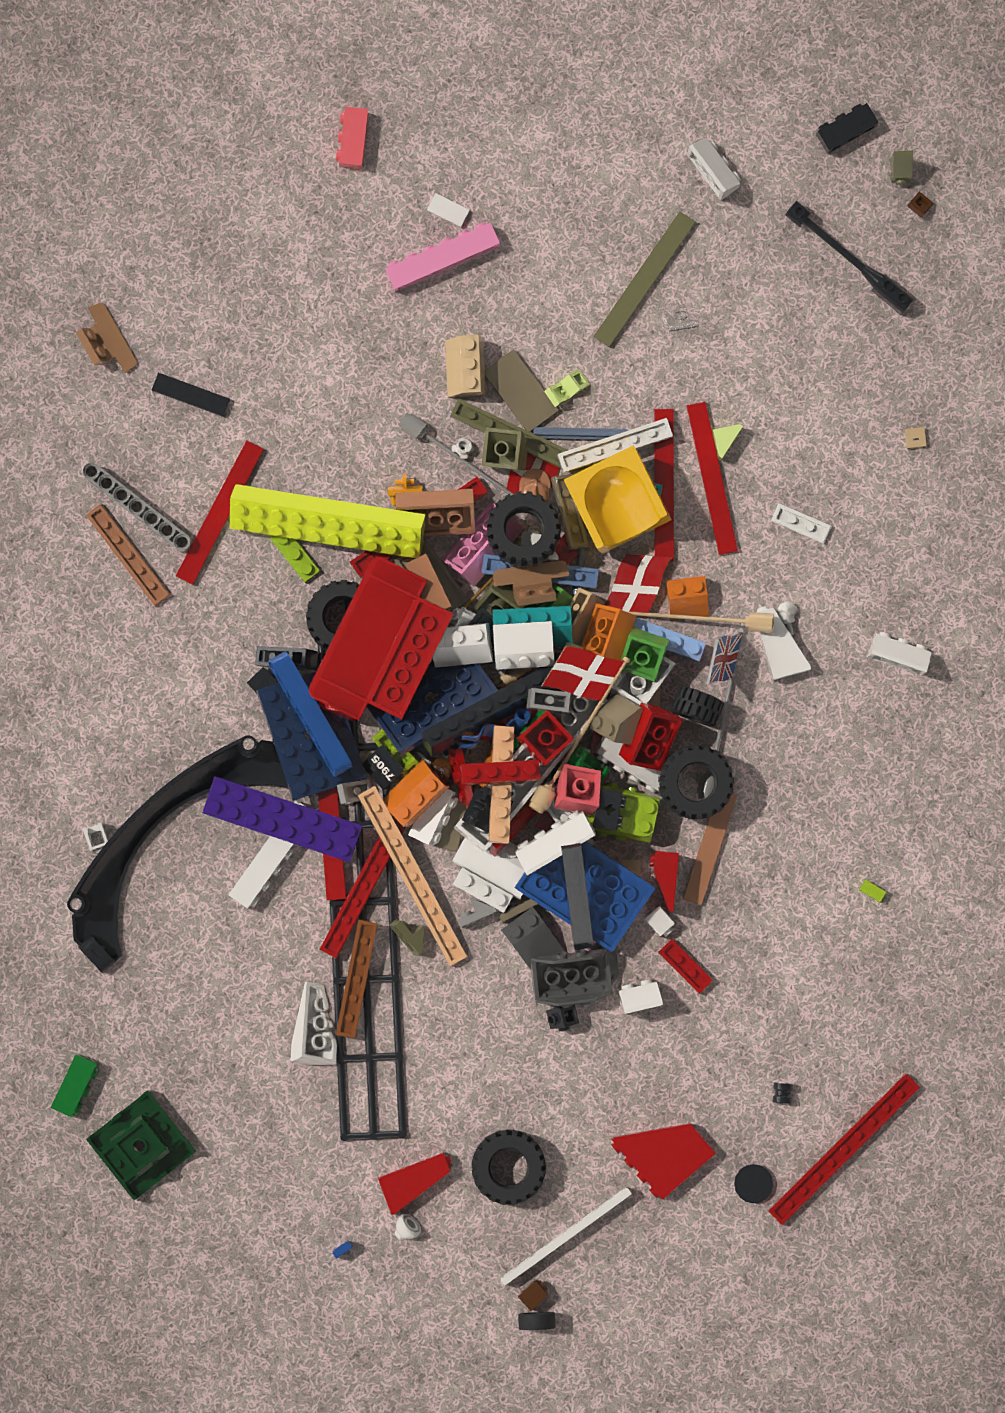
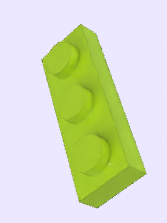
(296, 557)

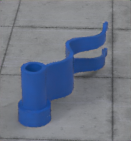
(520, 719)

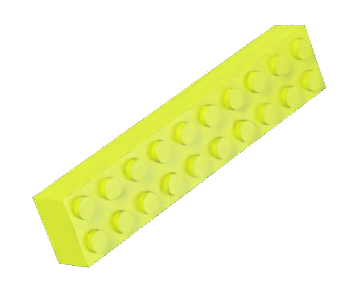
(327, 521)

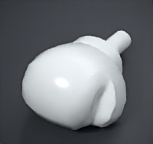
(786, 613)

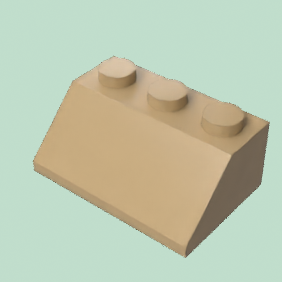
(465, 366)

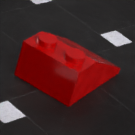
(665, 873)

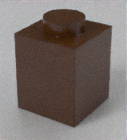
(533, 1294)

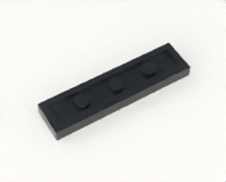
(190, 394)

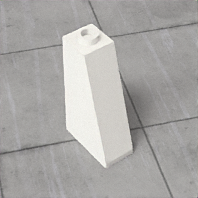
(781, 650)

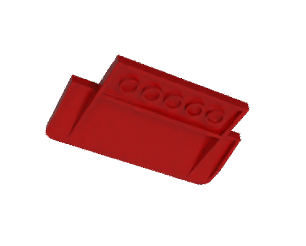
(381, 644)

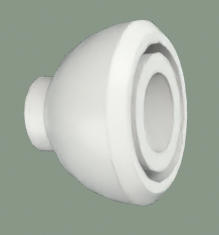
(407, 1227)

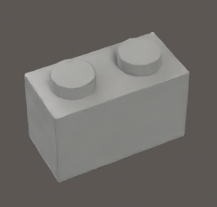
(548, 700)

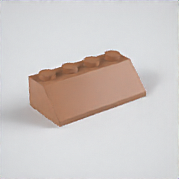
(445, 510)

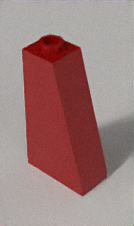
(410, 1181)

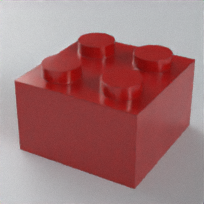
(545, 738)

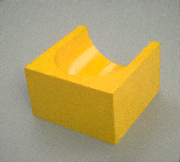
(617, 499)

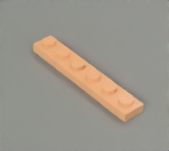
(501, 792)

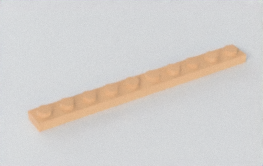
(412, 876)

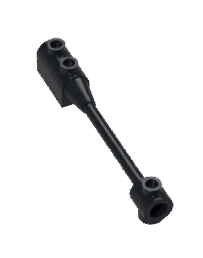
(882, 285)

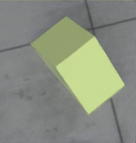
(724, 438)

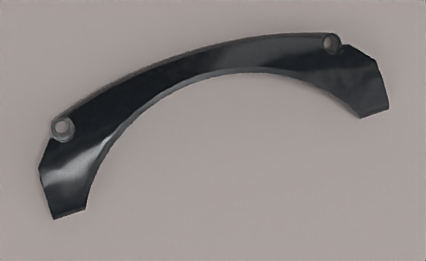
(101, 885)

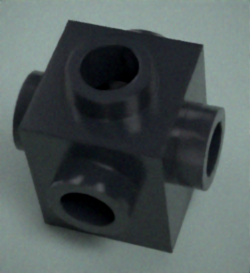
(562, 1018)

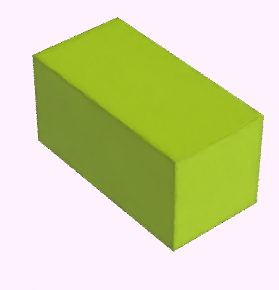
(872, 891)

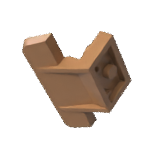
(104, 340)
(531, 584)

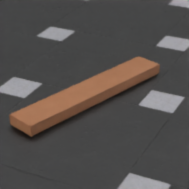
(128, 555)
(708, 853)

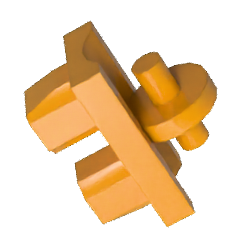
(403, 489)

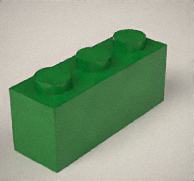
(75, 1086)

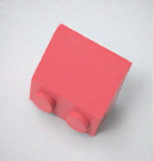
(578, 789)

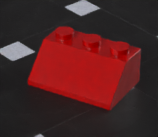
(652, 738)

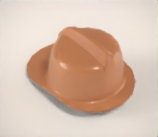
(536, 482)

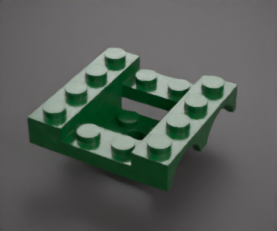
(142, 1169)

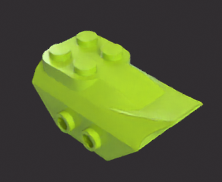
(638, 815)

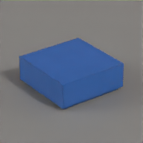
(342, 1249)

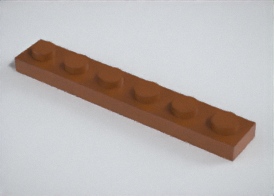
(356, 979)

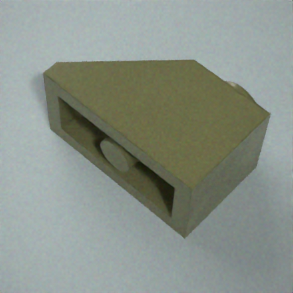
(901, 167)

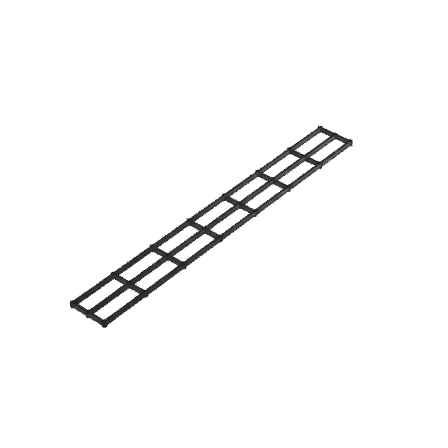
(369, 1057)

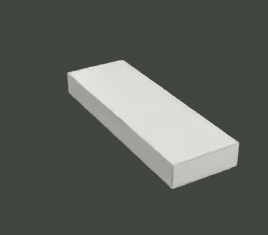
(801, 523)

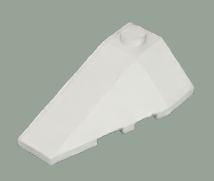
(313, 1034)

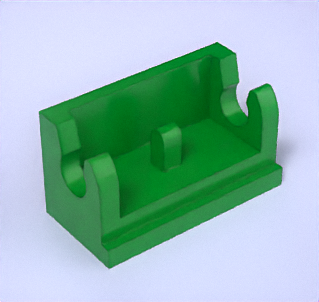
(584, 759)

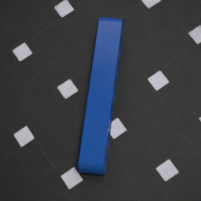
(310, 714)

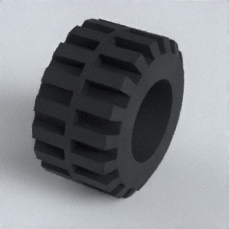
(697, 706)

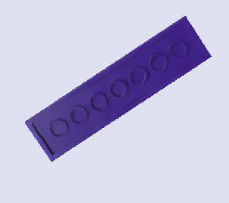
(282, 819)

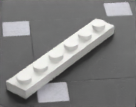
(611, 445)

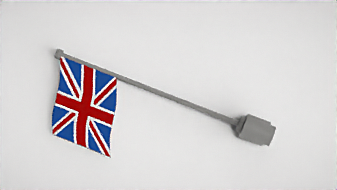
(721, 669)

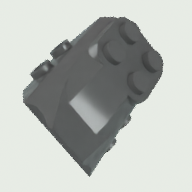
(573, 977)

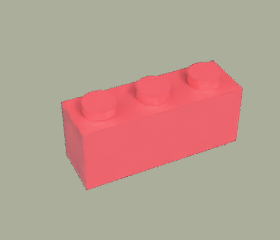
(352, 137)

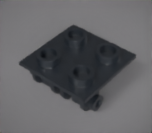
(479, 809)

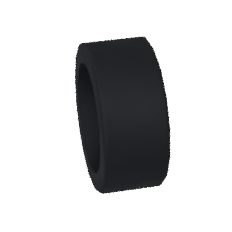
(536, 1321)

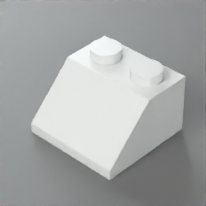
(640, 997)

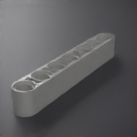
(132, 499)

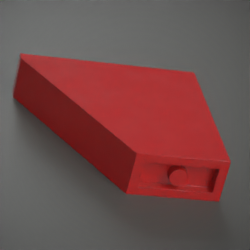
(664, 1155)

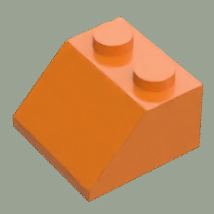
(687, 597)

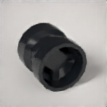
(784, 1097)

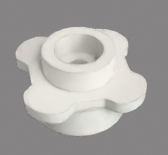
(466, 444)

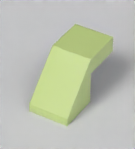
(567, 388)

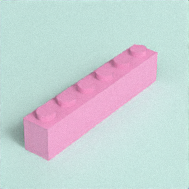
(442, 257)

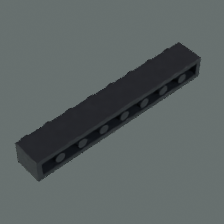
(488, 710)

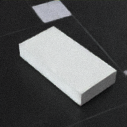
(448, 210)

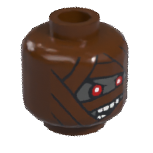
(443, 768)

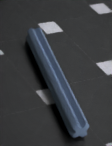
(576, 433)

